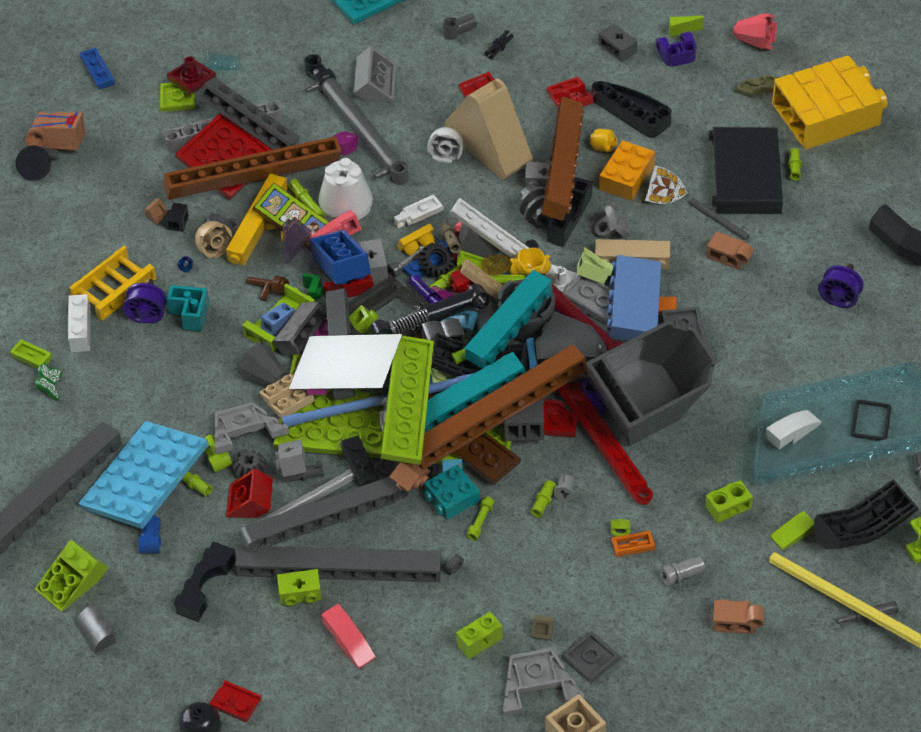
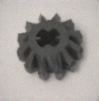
(248, 461)

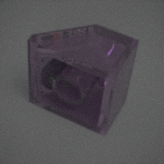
(294, 238)

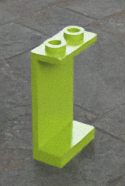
(293, 298)

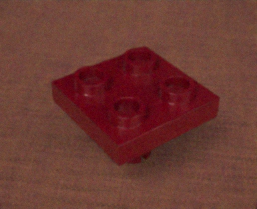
(190, 75)

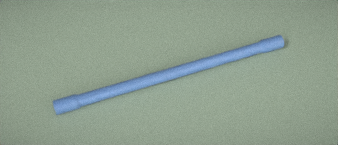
(299, 418)

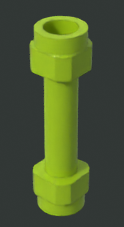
(474, 530)

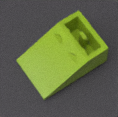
(71, 575)

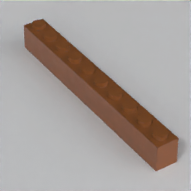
(563, 159)
(251, 167)
(502, 404)

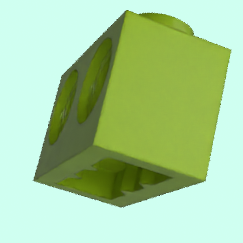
(728, 501)

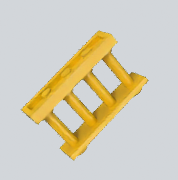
(115, 297)

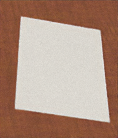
(345, 361)

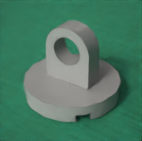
(615, 222)

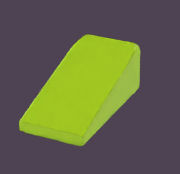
(684, 24)
(793, 531)

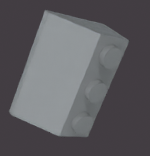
(374, 76)

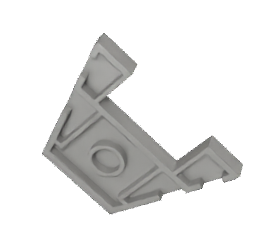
(242, 420)
(536, 672)

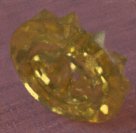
(498, 268)

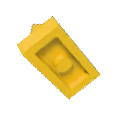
(410, 242)

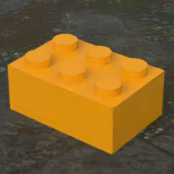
(627, 170)

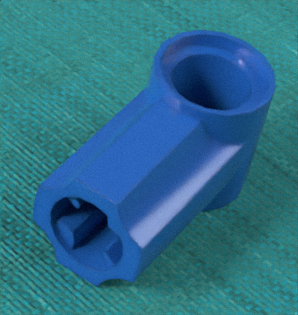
(150, 539)

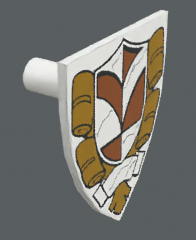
(664, 187)

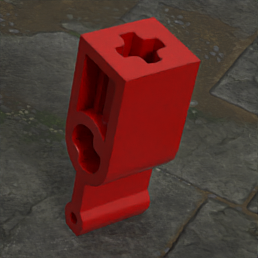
(353, 287)

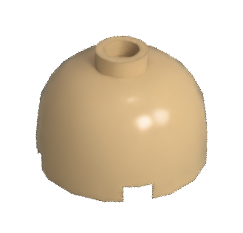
(213, 235)

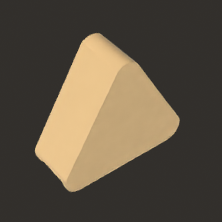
(492, 129)

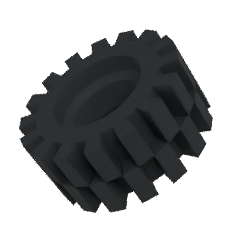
(442, 252)

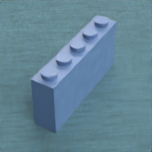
(633, 297)

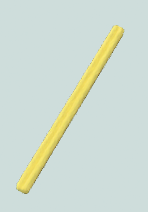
(846, 599)

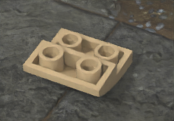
(285, 400)

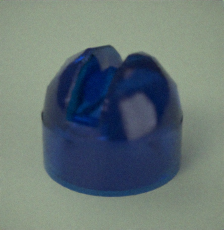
(190, 264)

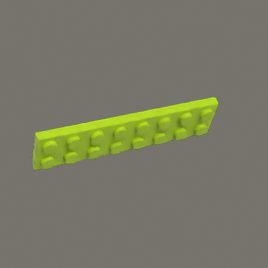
(407, 401)

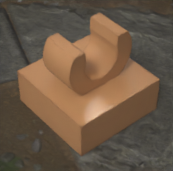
(156, 211)

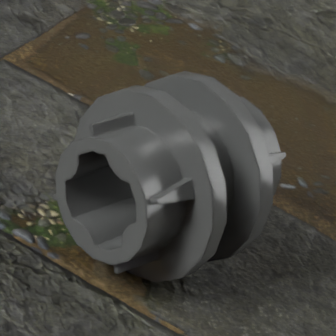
(531, 205)

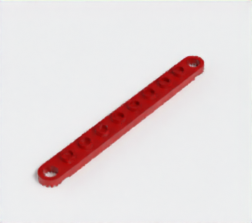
(606, 443)

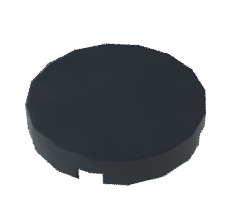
(33, 162)

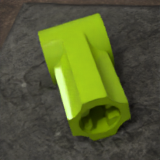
(217, 461)

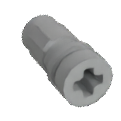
(685, 569)

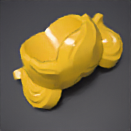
(530, 260)

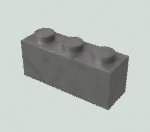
(299, 328)

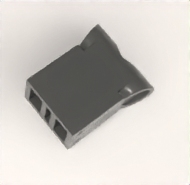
(526, 424)

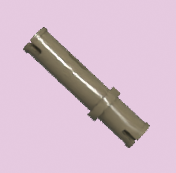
(449, 236)

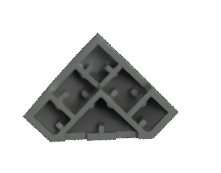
(563, 332)

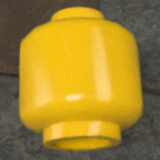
(603, 140)

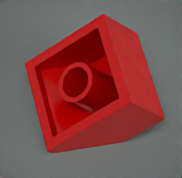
(250, 495)

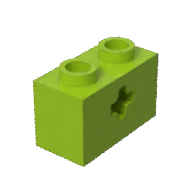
(299, 587)
(479, 635)

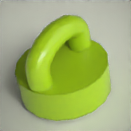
(620, 524)

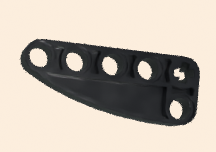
(633, 107)

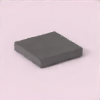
(591, 657)

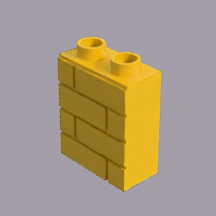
(829, 101)

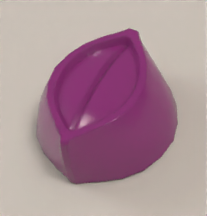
(347, 141)

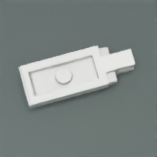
(418, 211)

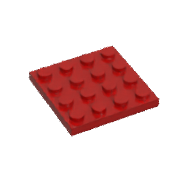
(217, 143)

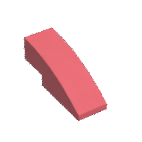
(346, 221)
(347, 636)

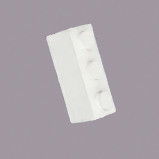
(79, 323)

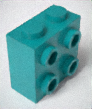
(451, 492)

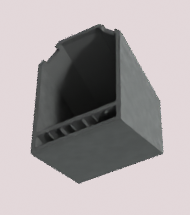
(652, 378)

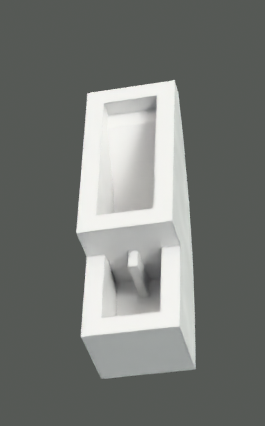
(791, 428)

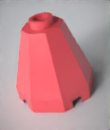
(757, 30)

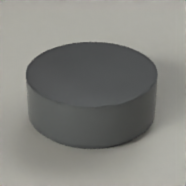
(454, 564)

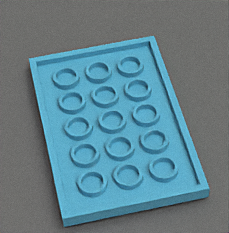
(143, 474)

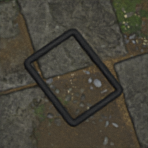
(855, 419)

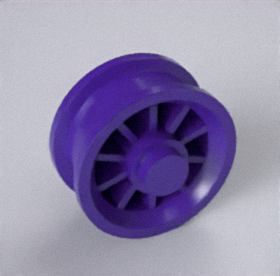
(841, 286)
(145, 302)

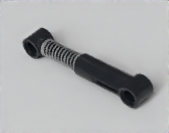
(435, 311)

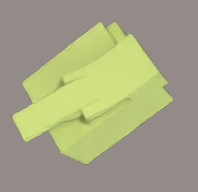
(593, 267)

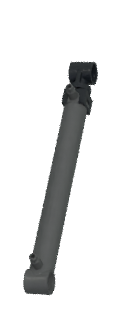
(326, 83)

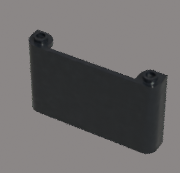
(747, 170)

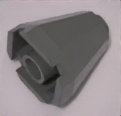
(261, 365)

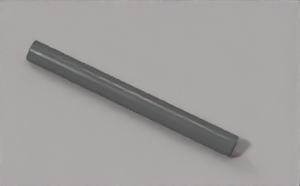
(721, 220)

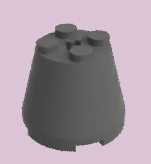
(537, 319)

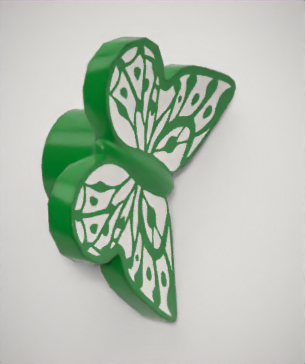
(48, 380)

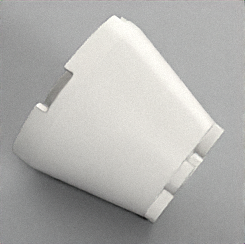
(344, 190)

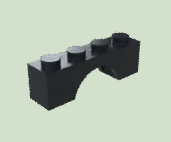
(560, 231)
(215, 562)

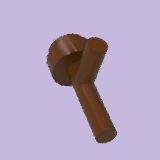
(276, 284)

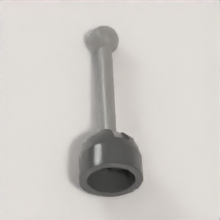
(396, 268)

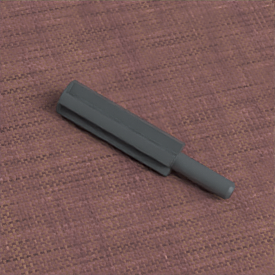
(887, 608)

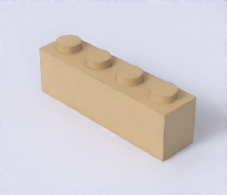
(642, 249)

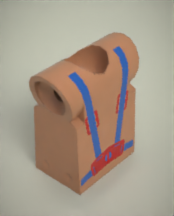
(57, 130)

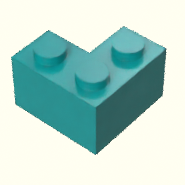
(191, 304)

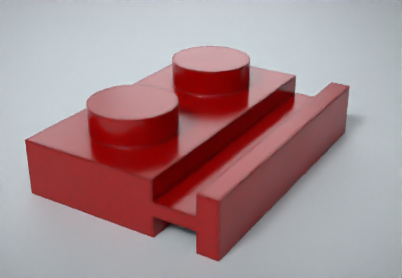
(235, 701)

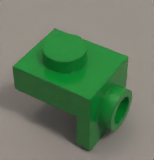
(314, 284)

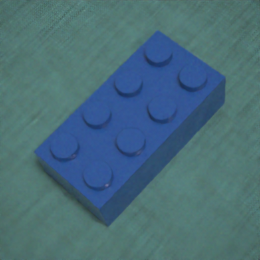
(340, 256)

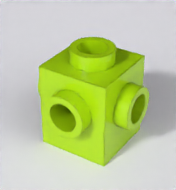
(362, 319)

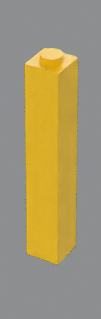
(251, 227)

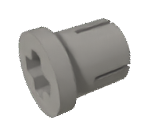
(564, 488)

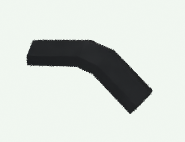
(896, 234)
(445, 346)
(866, 520)

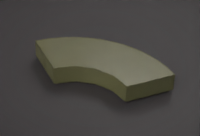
(753, 86)

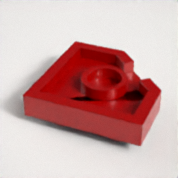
(558, 419)

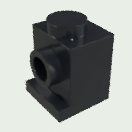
(177, 217)

